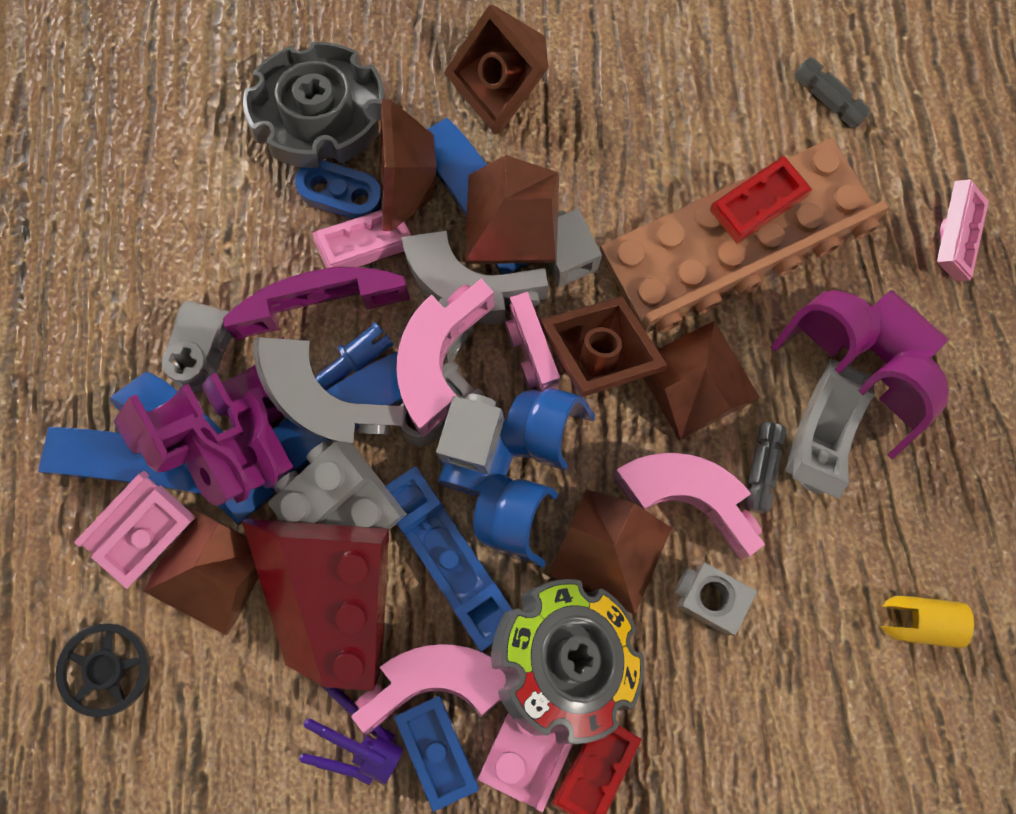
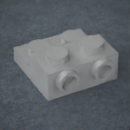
(336, 491)

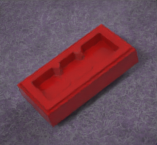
(760, 199)
(597, 773)

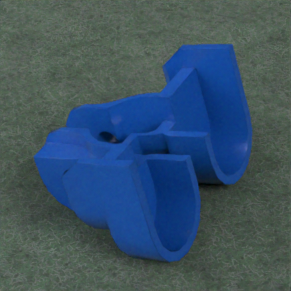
(509, 505)

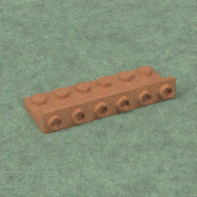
(692, 261)

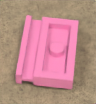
(526, 332)
(135, 529)
(524, 764)

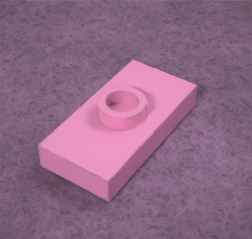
(962, 230)
(358, 241)

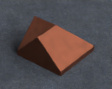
(498, 66)
(405, 165)
(512, 213)
(602, 346)
(700, 381)
(611, 548)
(206, 573)

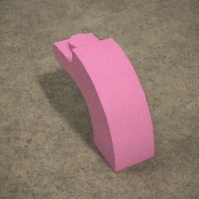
(424, 349)
(697, 483)
(431, 669)

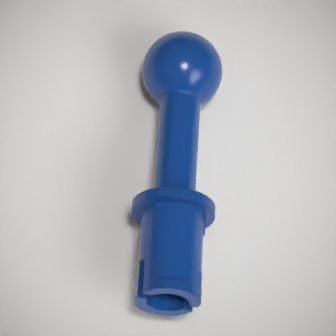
(354, 356)

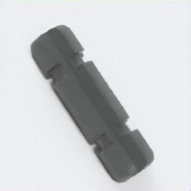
(832, 92)
(765, 467)

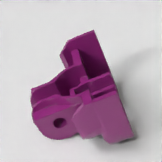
(897, 335)
(223, 463)

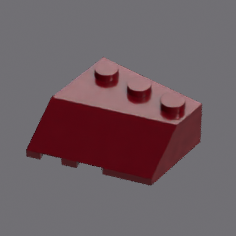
(324, 597)

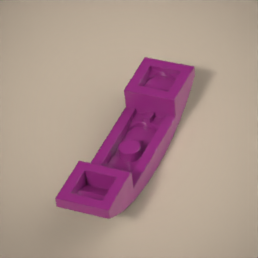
(259, 311)

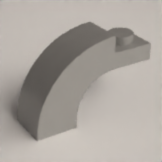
(441, 274)
(293, 389)
(827, 431)

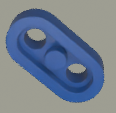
(342, 189)

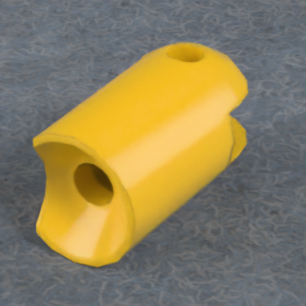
(933, 622)

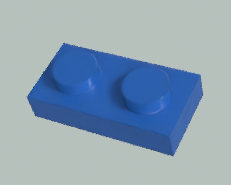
(436, 753)

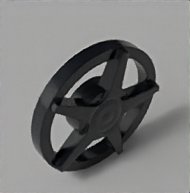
(102, 670)

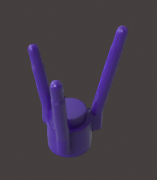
(374, 755)

